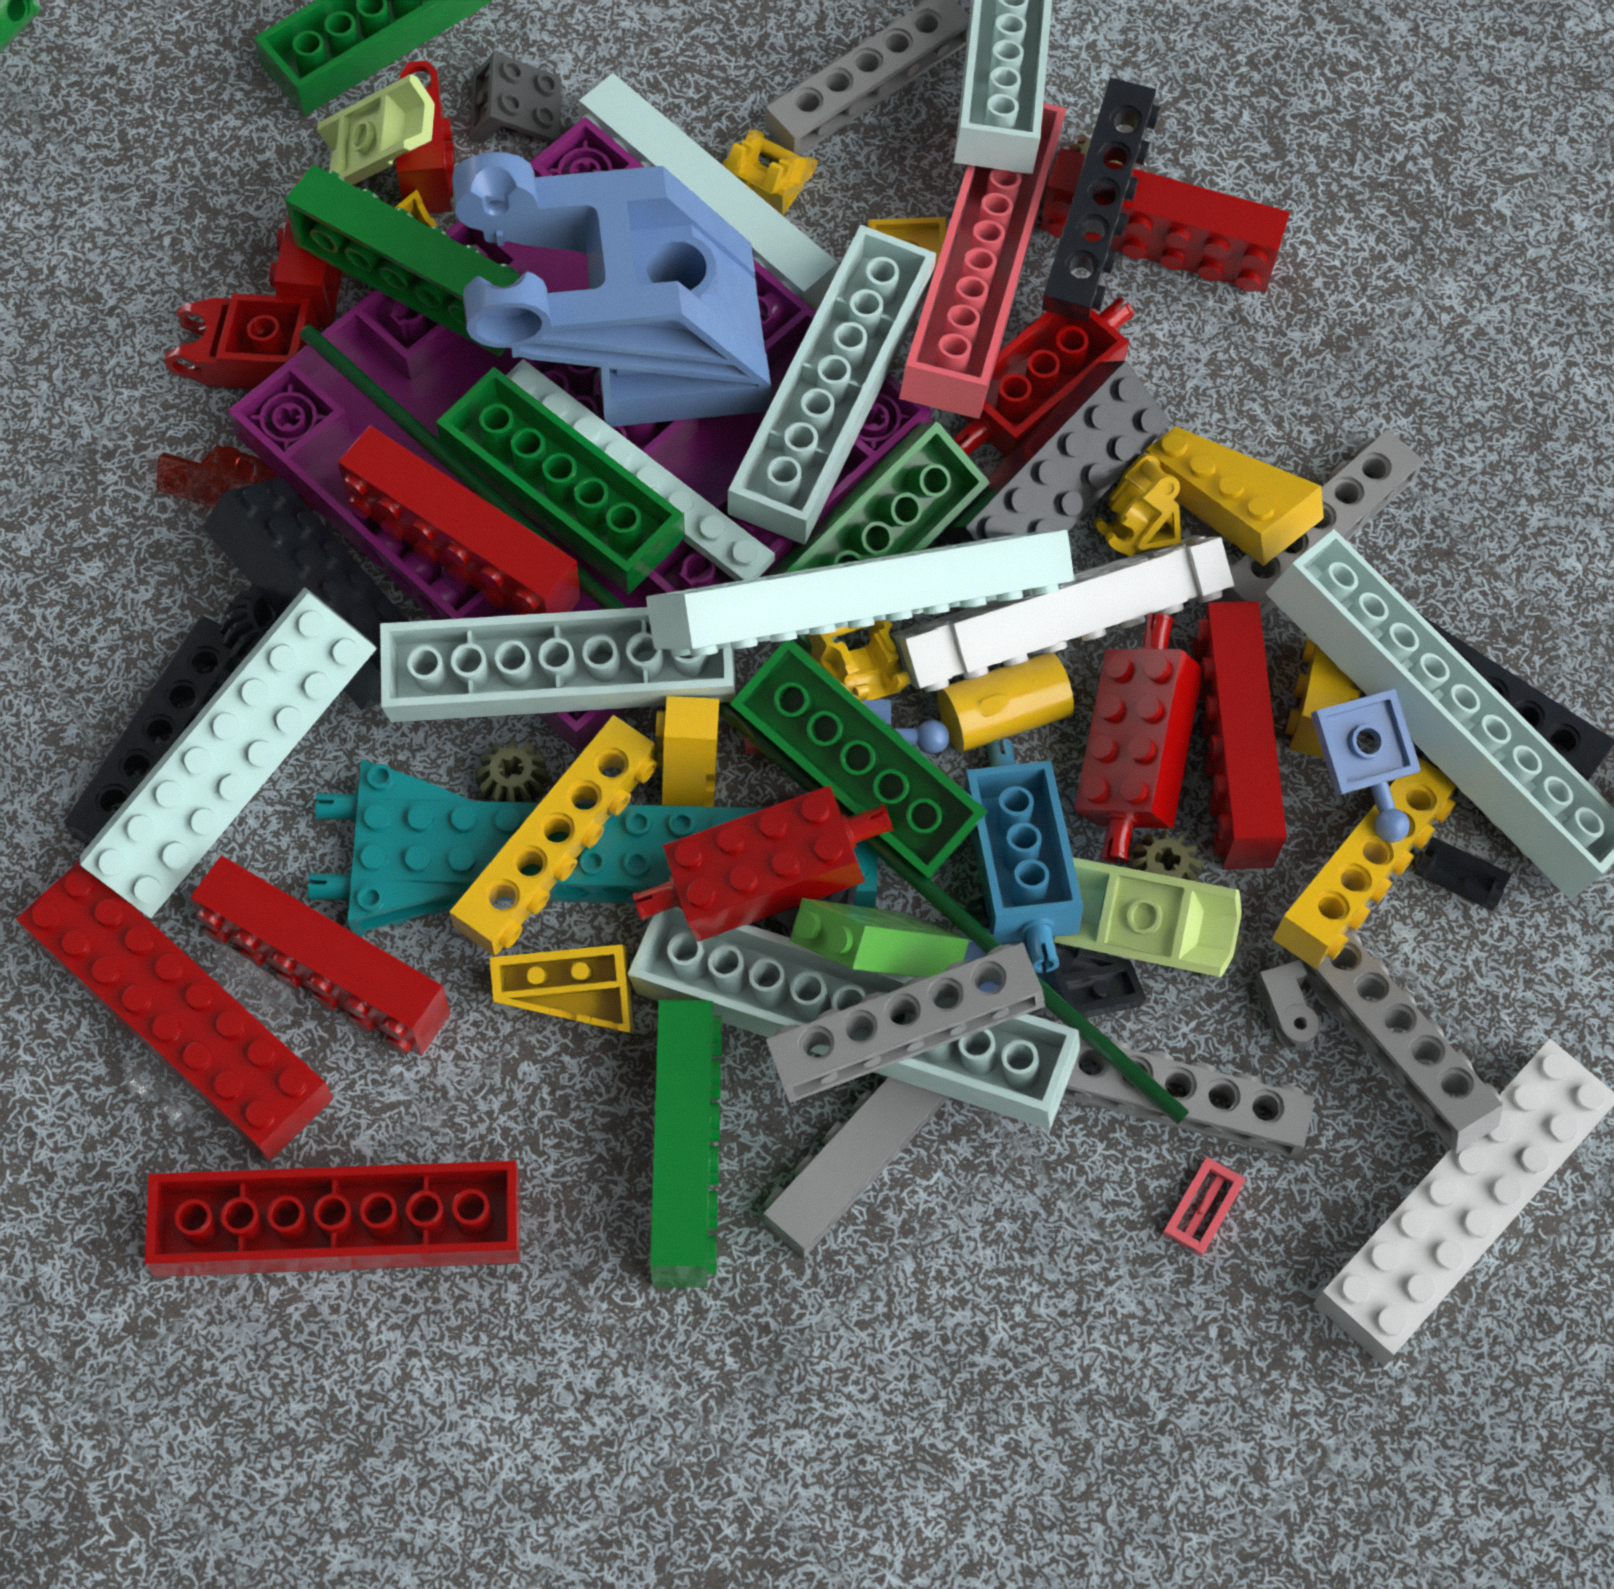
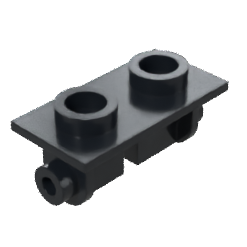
(1463, 873)

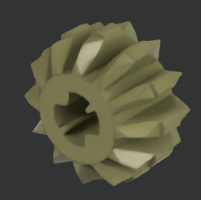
(508, 762)
(1177, 857)

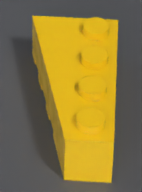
(1239, 495)

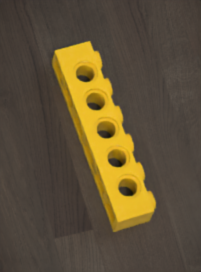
(613, 746)
(1361, 869)

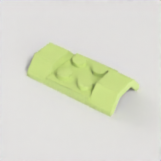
(378, 129)
(1156, 918)

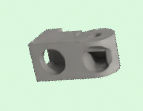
(1285, 1005)

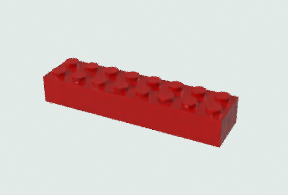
(176, 1010)
(333, 1218)

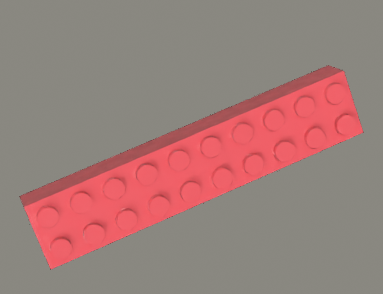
(977, 281)

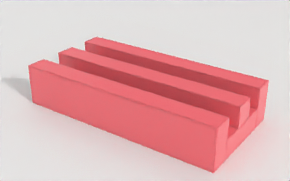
(1186, 1238)

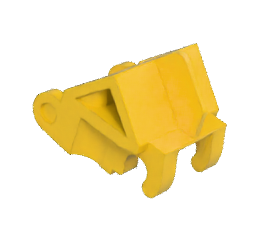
(778, 183)
(1145, 509)
(866, 671)

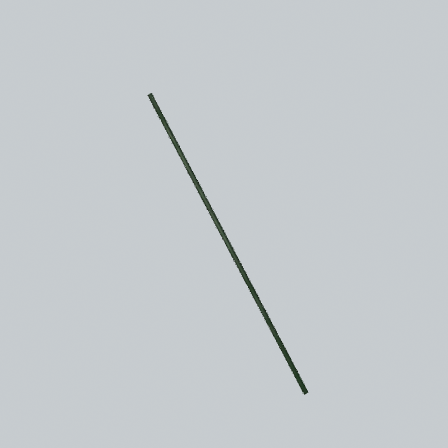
(877, 844)

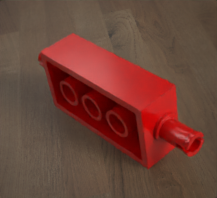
(1040, 371)
(1139, 738)
(763, 863)

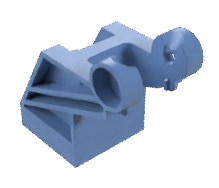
(666, 298)

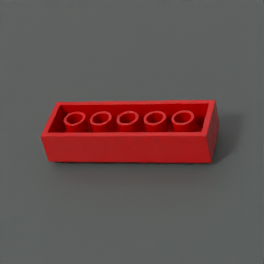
(1180, 225)
(456, 528)
(1239, 736)
(320, 956)

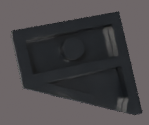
(1095, 982)

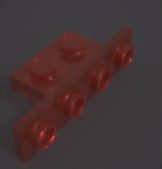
(217, 473)

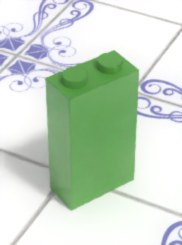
(876, 939)

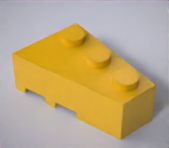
(1317, 689)
(688, 750)
(568, 984)

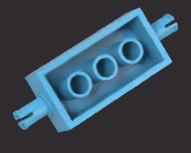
(1024, 854)

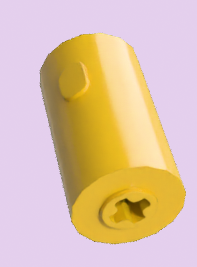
(1005, 702)

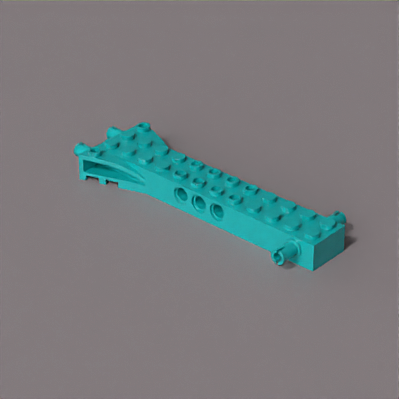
(428, 845)

